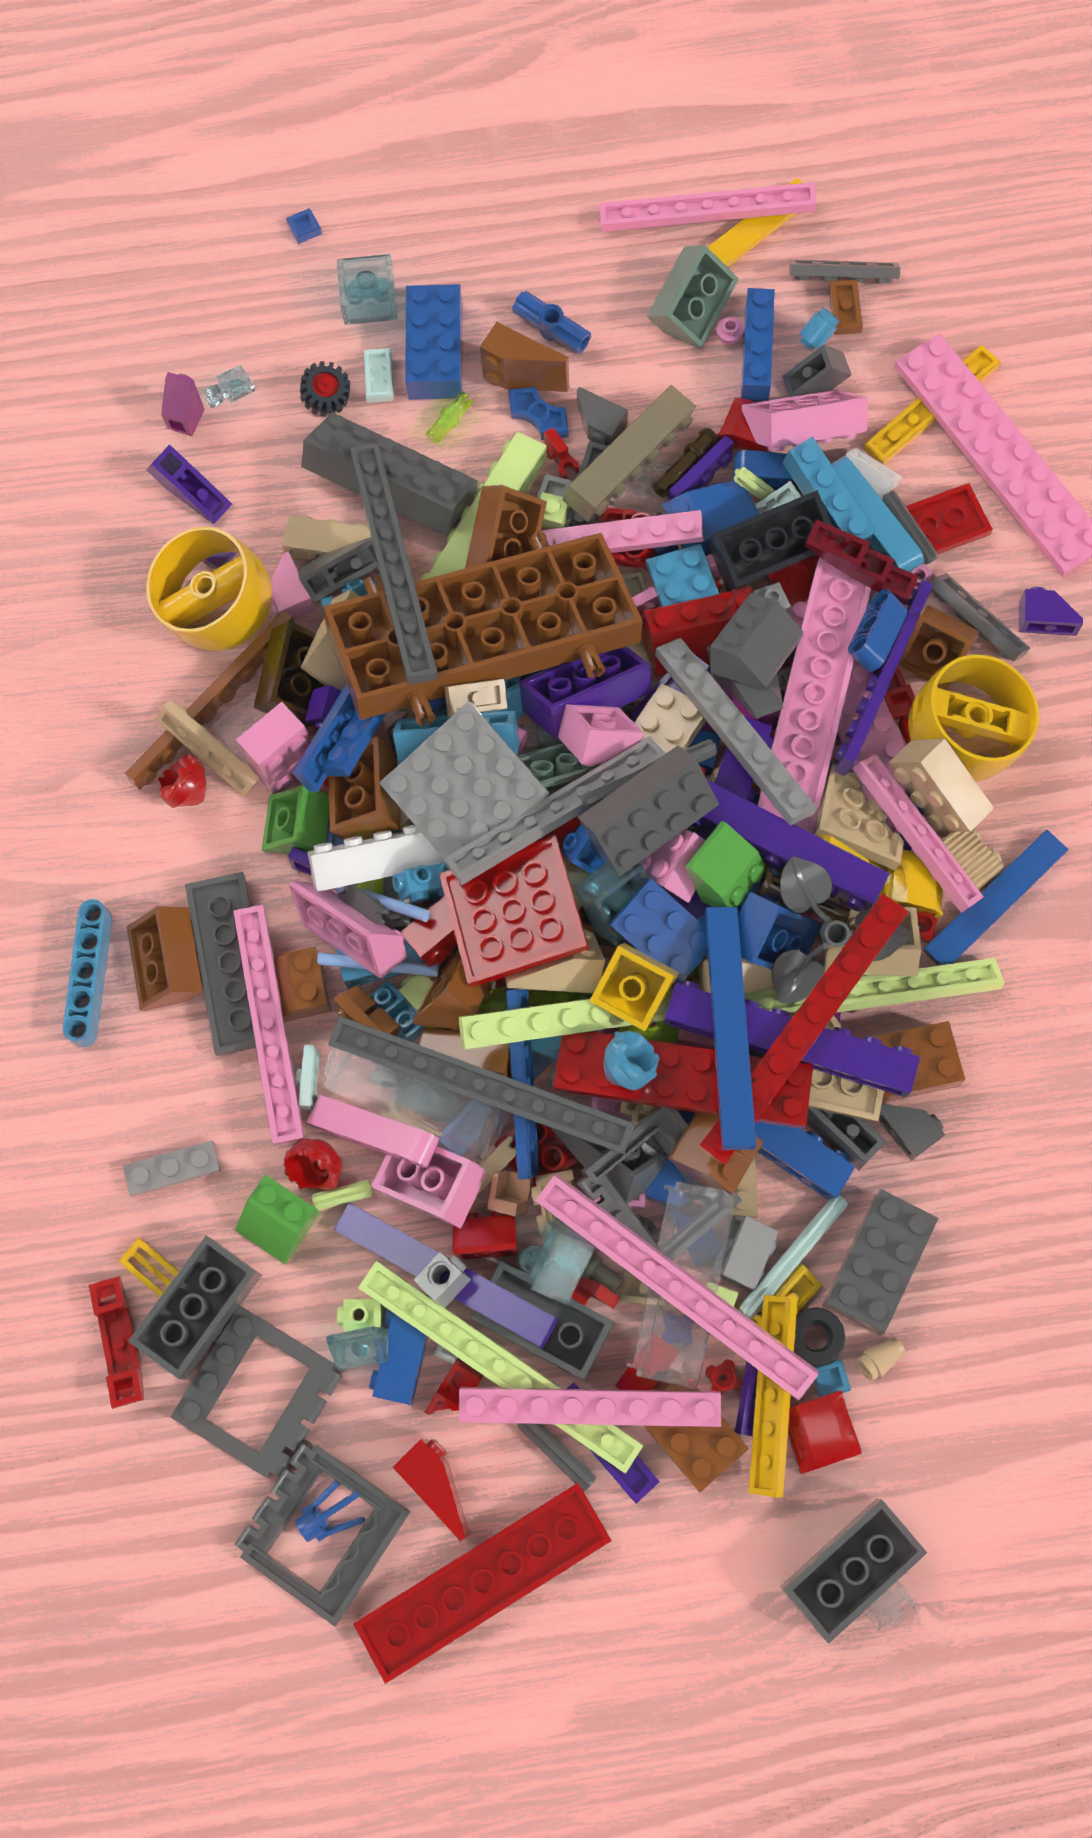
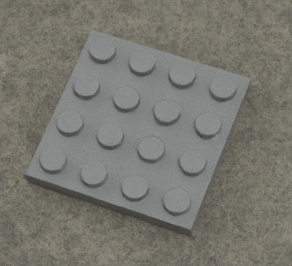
(462, 782)

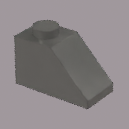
(818, 372)
(600, 417)
(911, 1128)

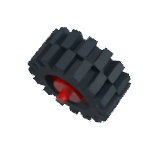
(324, 388)

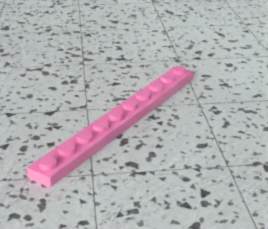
(677, 1286)

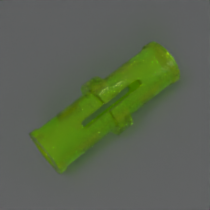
(449, 417)

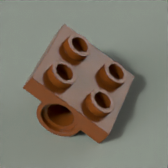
(361, 1008)

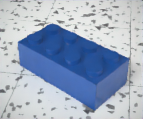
(434, 341)

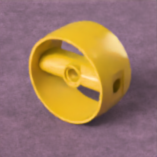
(239, 579)
(1009, 722)

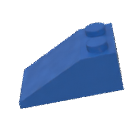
(720, 508)
(771, 929)

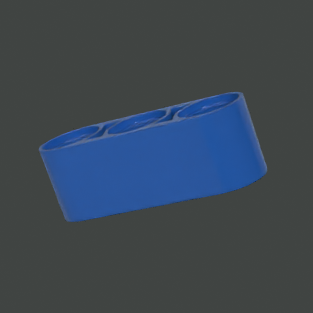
(766, 466)
(877, 630)

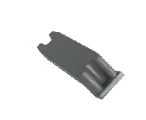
(363, 903)

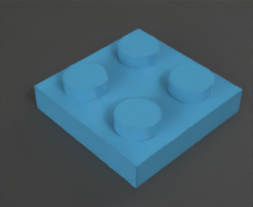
(681, 576)

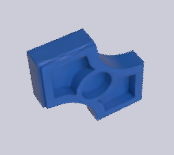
(528, 406)

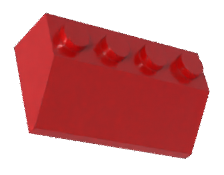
(694, 621)

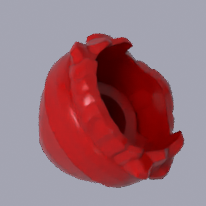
(183, 783)
(313, 1165)

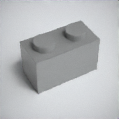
(747, 1252)

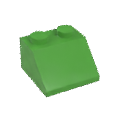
(296, 820)
(725, 868)
(276, 1219)

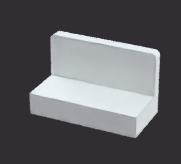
(877, 475)

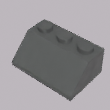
(755, 642)

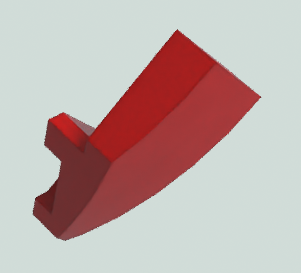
(588, 1288)
(448, 1392)

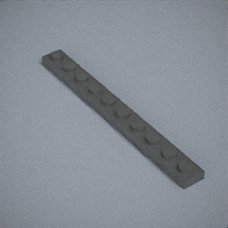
(393, 565)
(482, 1085)

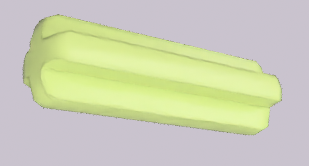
(752, 483)
(342, 1195)

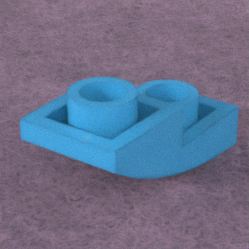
(399, 1009)

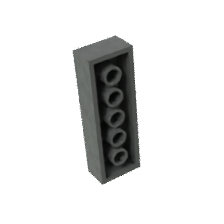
(418, 485)

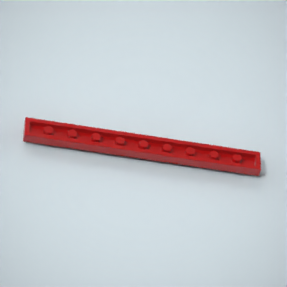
(815, 1013)

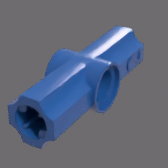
(563, 330)

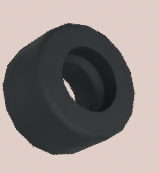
(835, 1334)

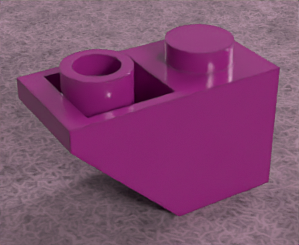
(181, 404)

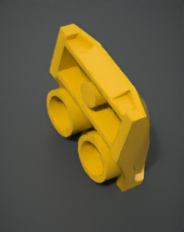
(914, 886)

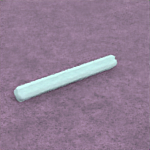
(793, 1256)

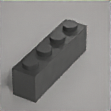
(847, 1134)

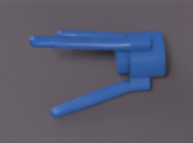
(314, 1522)

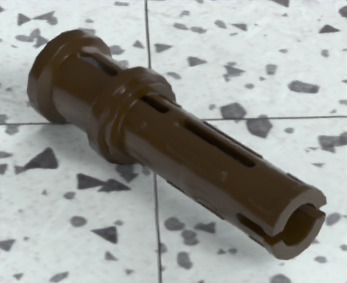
(692, 455)
(771, 886)

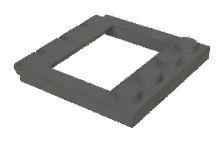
(667, 1128)
(218, 1371)
(359, 1558)

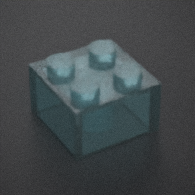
(367, 289)
(606, 894)
(559, 1261)

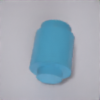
(819, 329)

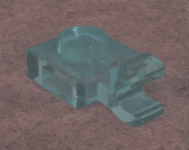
(230, 384)

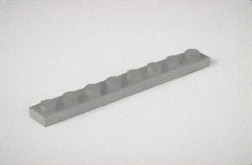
(736, 732)
(546, 814)

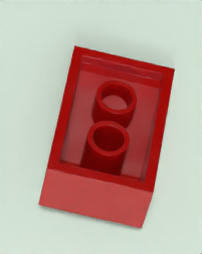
(433, 1482)

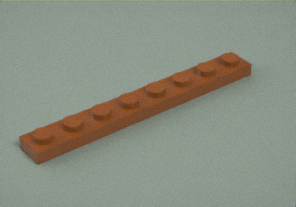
(206, 705)

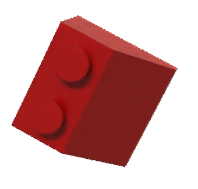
(486, 1237)

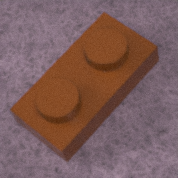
(846, 306)

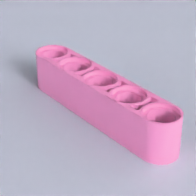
(373, 1131)

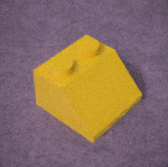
(634, 986)

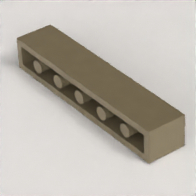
(629, 453)

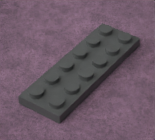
(220, 960)

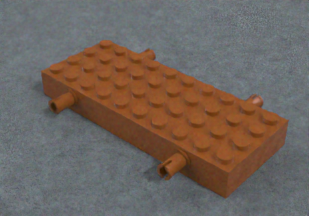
(488, 624)

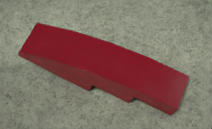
(859, 562)

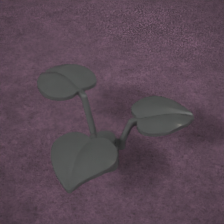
(801, 888)

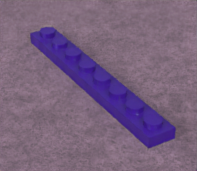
(879, 683)

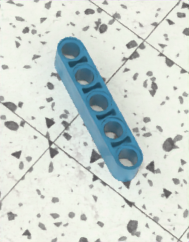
(889, 534)
(94, 985)

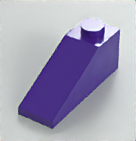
(188, 484)

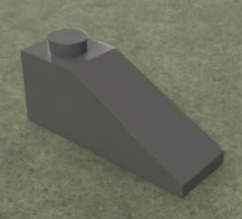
(337, 568)

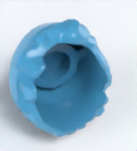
(630, 1061)

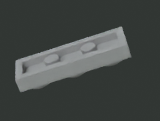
(171, 1168)

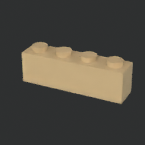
(311, 538)

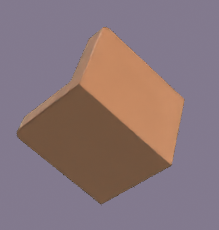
(509, 1193)

